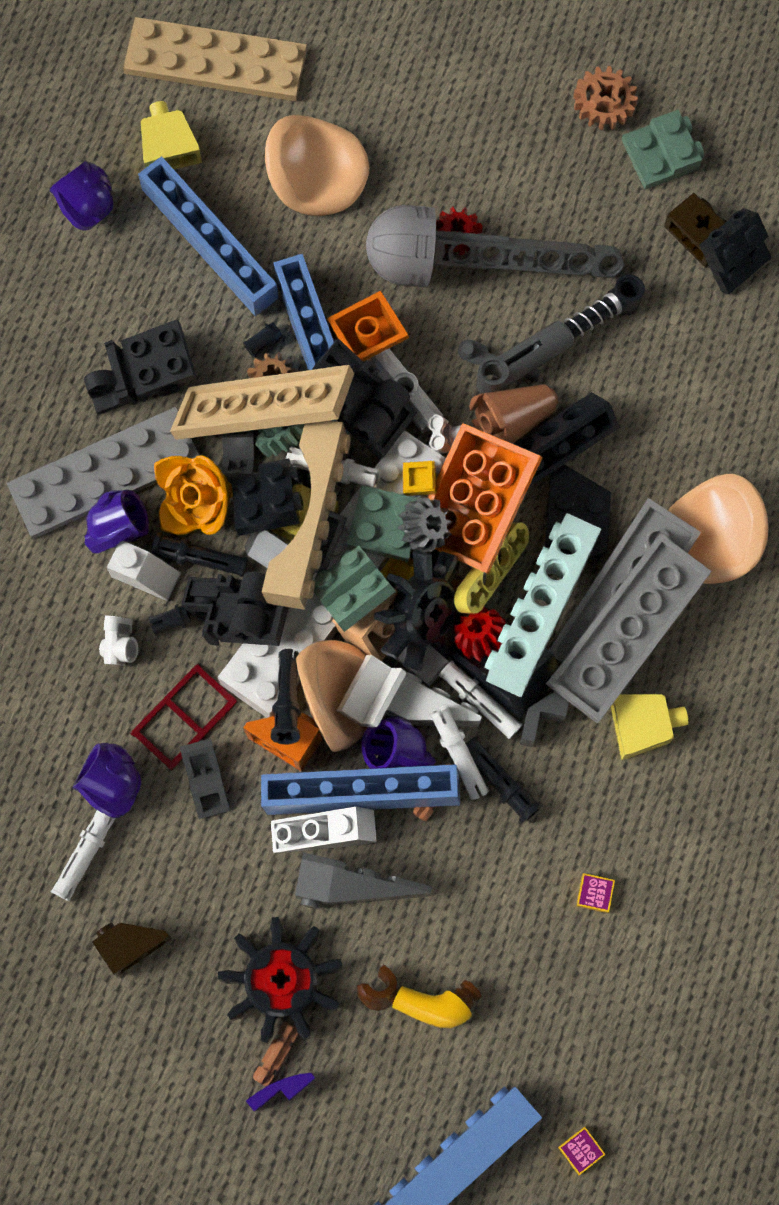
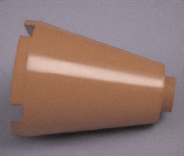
(513, 411)

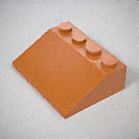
(483, 490)

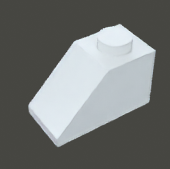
(143, 570)

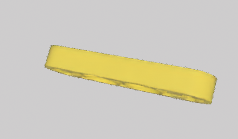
(472, 592)

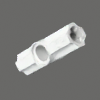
(392, 369)

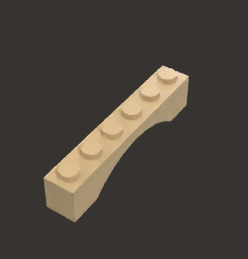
(291, 572)

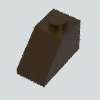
(127, 944)

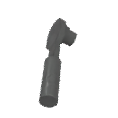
(476, 353)

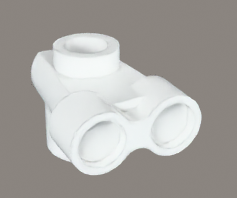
(443, 434)
(118, 646)

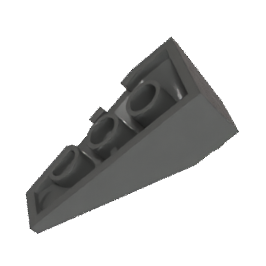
(332, 883)

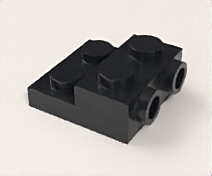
(736, 249)
(267, 498)

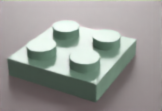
(377, 523)

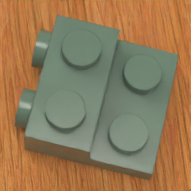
(663, 149)
(351, 588)

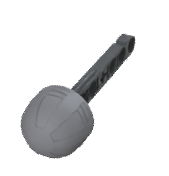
(406, 246)

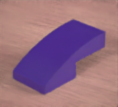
(289, 1086)

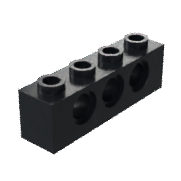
(569, 433)

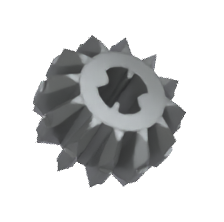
(425, 524)

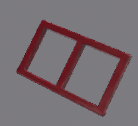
(201, 732)

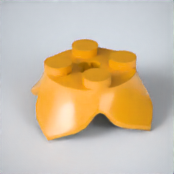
(184, 480)

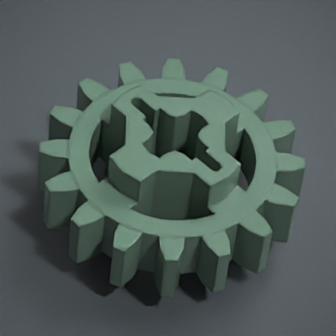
(276, 439)

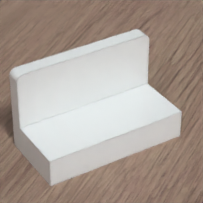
(371, 692)

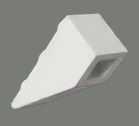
(416, 702)
(324, 830)

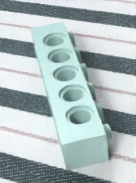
(514, 673)

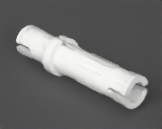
(351, 473)
(477, 697)
(453, 740)
(82, 856)

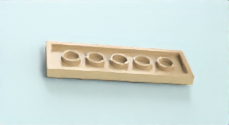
(215, 59)
(263, 402)

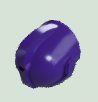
(84, 195)
(112, 519)
(402, 746)
(109, 780)

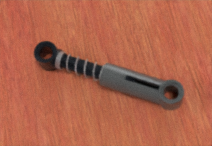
(558, 337)

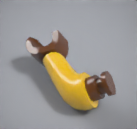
(441, 1011)

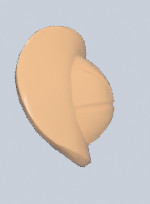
(315, 165)
(730, 523)
(325, 675)

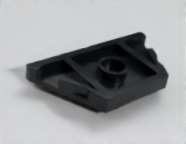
(581, 498)

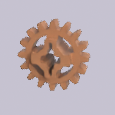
(605, 99)

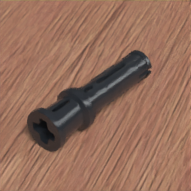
(179, 551)
(286, 708)
(511, 791)

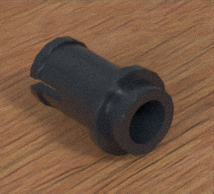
(263, 339)
(170, 619)

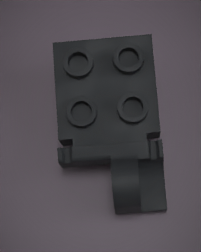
(145, 366)
(374, 408)
(234, 610)

